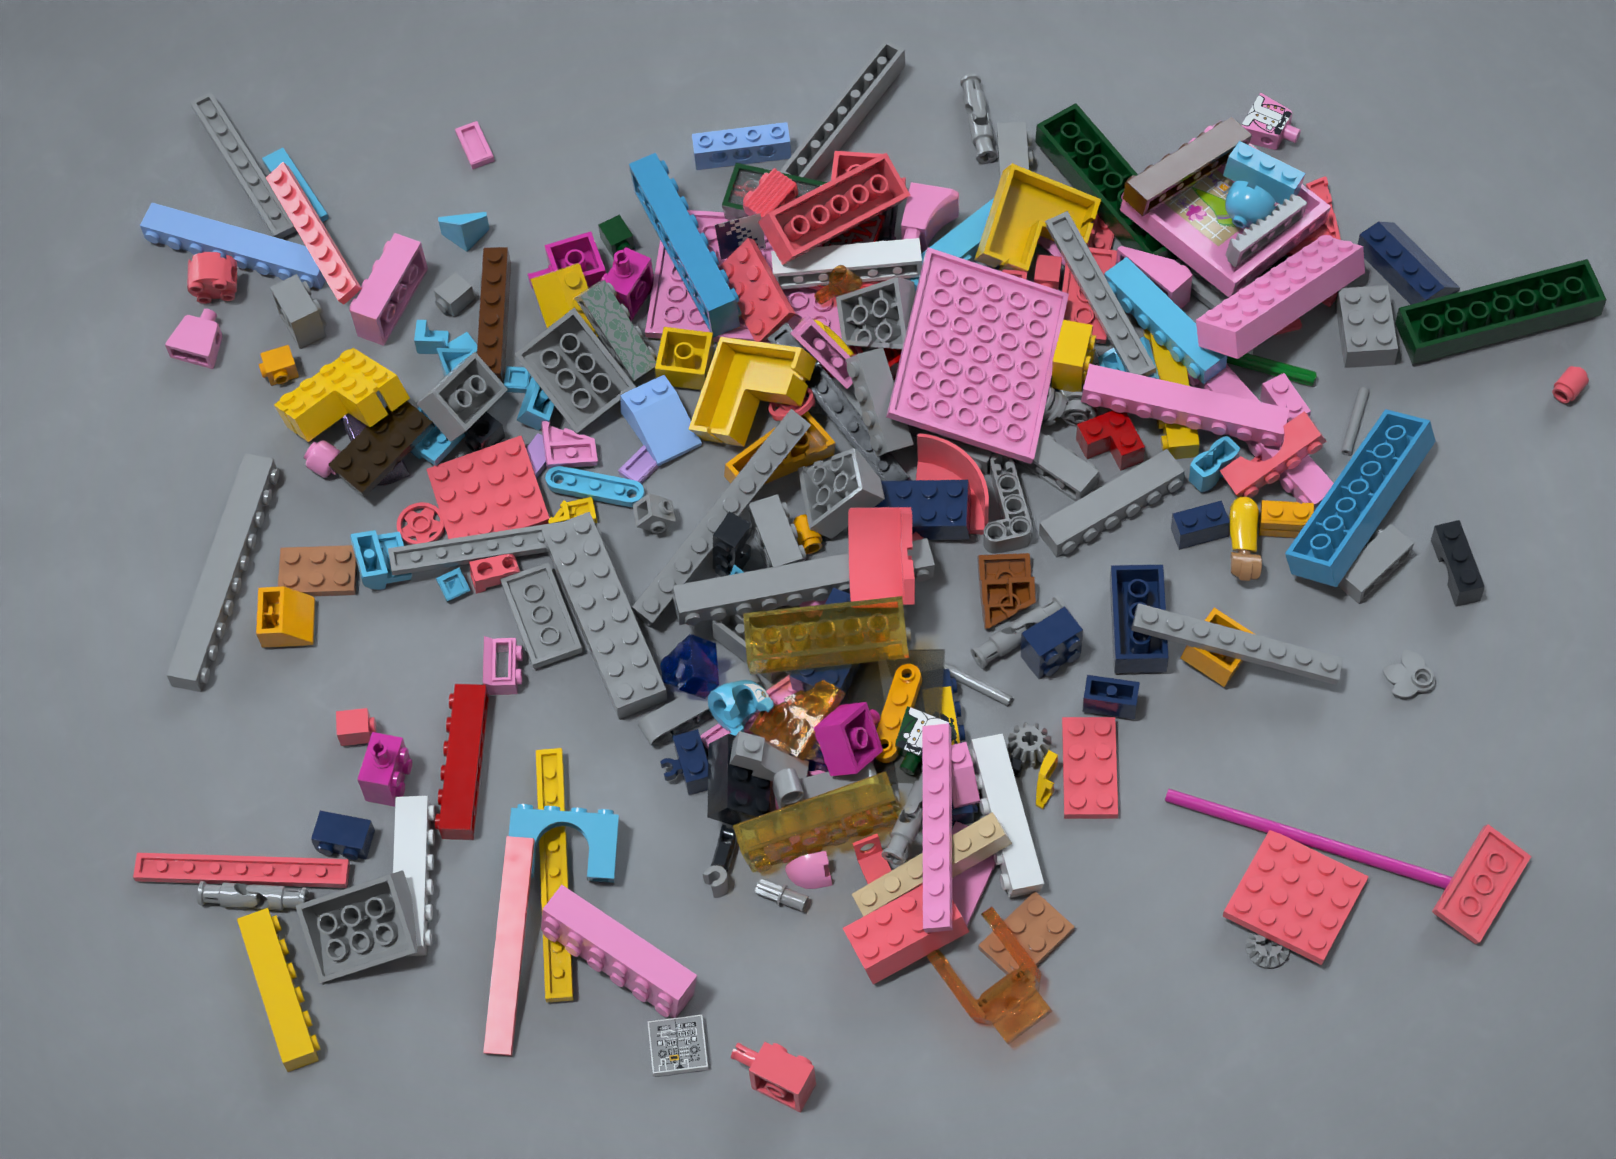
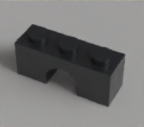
(731, 545)
(1463, 574)

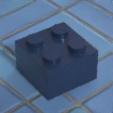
(1051, 643)

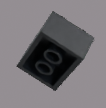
(732, 790)

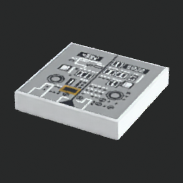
(677, 1045)

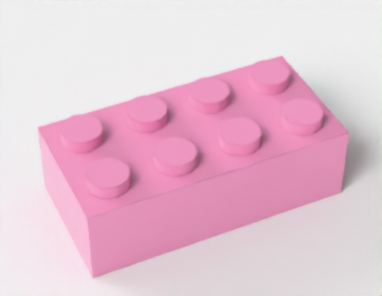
(388, 289)

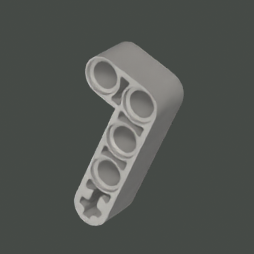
(1007, 500)
(791, 790)

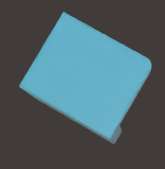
(428, 340)

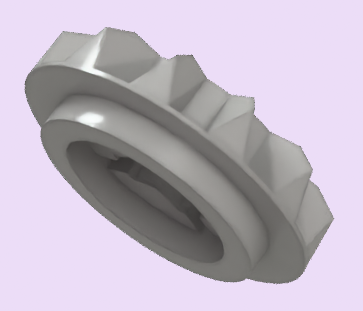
(1259, 954)

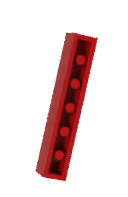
(463, 762)

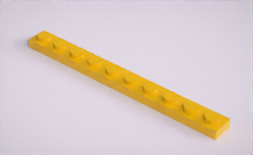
(553, 871)

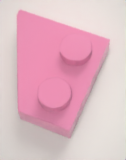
(567, 448)

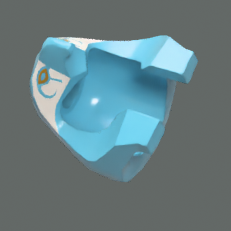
(736, 703)

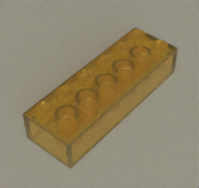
(825, 635)
(818, 822)

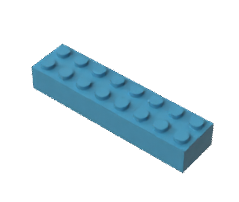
(685, 244)
(1360, 498)

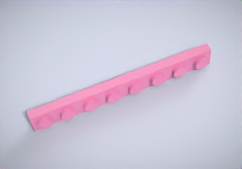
(937, 828)

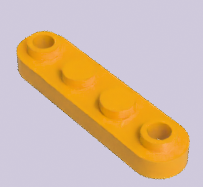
(901, 694)

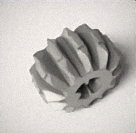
(1019, 743)

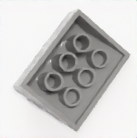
(575, 370)
(359, 926)

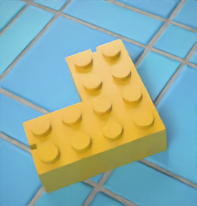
(1020, 213)
(740, 378)
(341, 389)

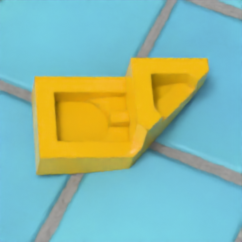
(573, 509)
(1044, 786)

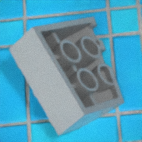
(877, 314)
(837, 486)

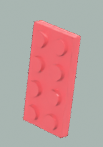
(759, 293)
(1077, 304)
(1089, 768)
(1481, 884)

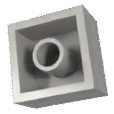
(299, 310)

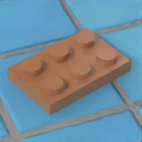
(319, 570)
(1036, 928)

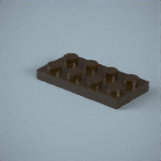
(381, 447)

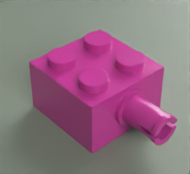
(574, 250)
(631, 279)
(849, 738)
(384, 769)

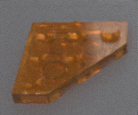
(792, 721)

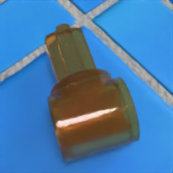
(840, 283)

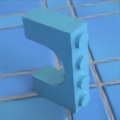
(598, 829)

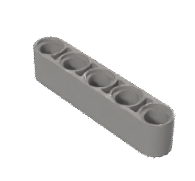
(686, 710)

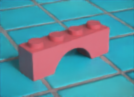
(1300, 439)

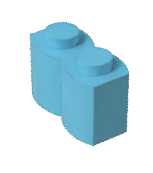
(1207, 465)

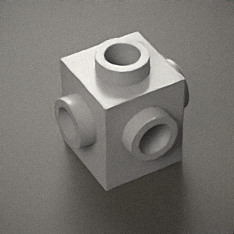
(654, 513)

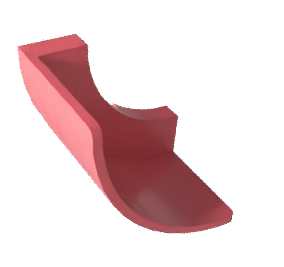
(946, 461)
(879, 554)

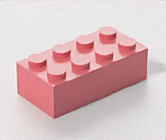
(895, 935)

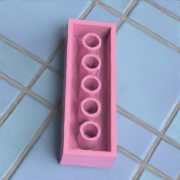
(618, 952)

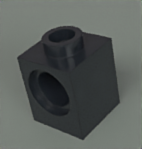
(484, 425)

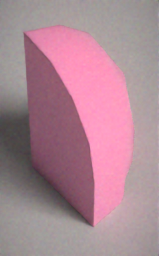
(810, 871)

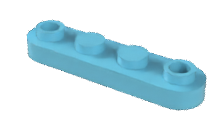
(594, 485)

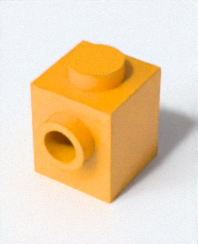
(278, 365)

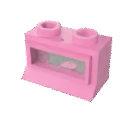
(501, 665)

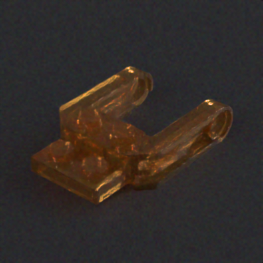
(1013, 1001)

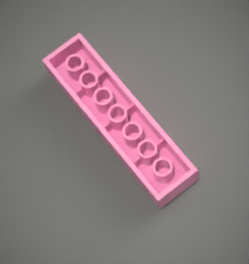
(1280, 296)

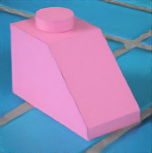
(963, 777)

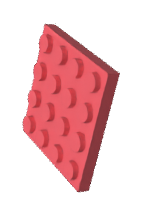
(488, 491)
(1295, 896)

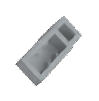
(765, 761)

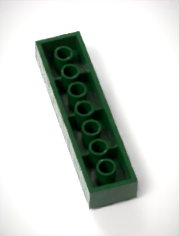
(1096, 169)
(1500, 311)

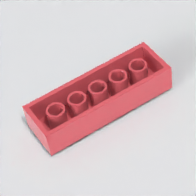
(834, 208)

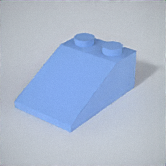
(659, 420)

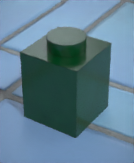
(616, 235)

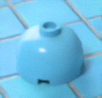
(1248, 204)

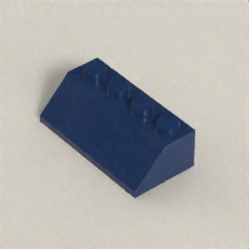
(1404, 264)

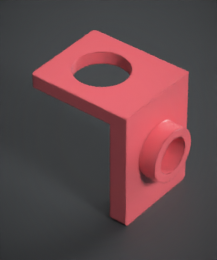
(871, 860)

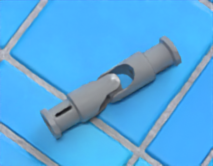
(977, 116)
(1010, 637)
(904, 833)
(249, 895)

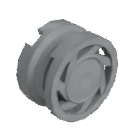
(1054, 406)
(1077, 411)

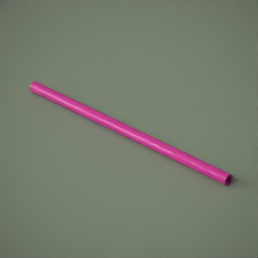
(1308, 839)

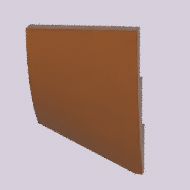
(1004, 586)

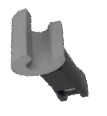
(720, 864)

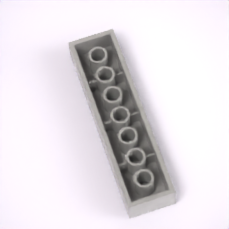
(604, 615)

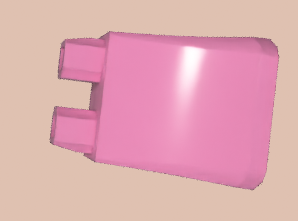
(928, 211)

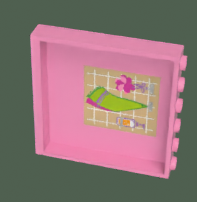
(1199, 231)

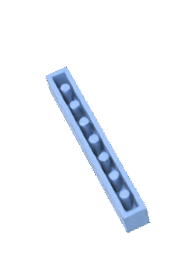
(247, 247)

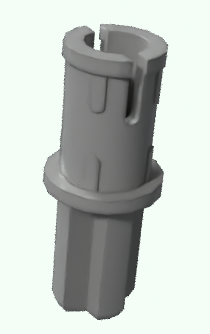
(781, 894)

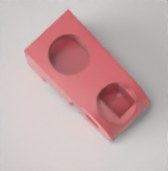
(490, 570)

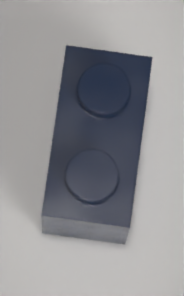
(1200, 525)
(1110, 697)
(342, 835)

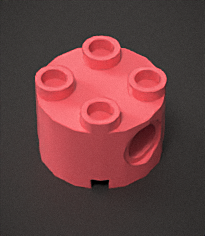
(212, 277)

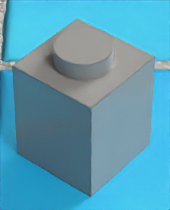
(454, 295)

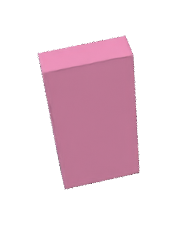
(474, 145)

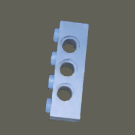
(741, 146)

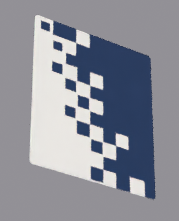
(735, 232)

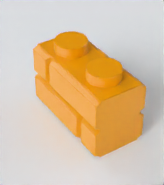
(1283, 518)

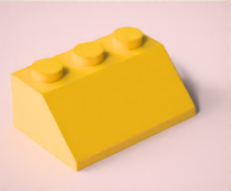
(558, 291)

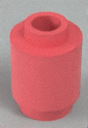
(1570, 384)

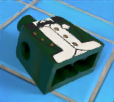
(910, 737)

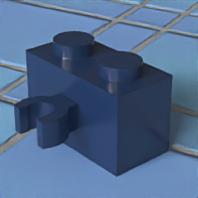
(690, 762)

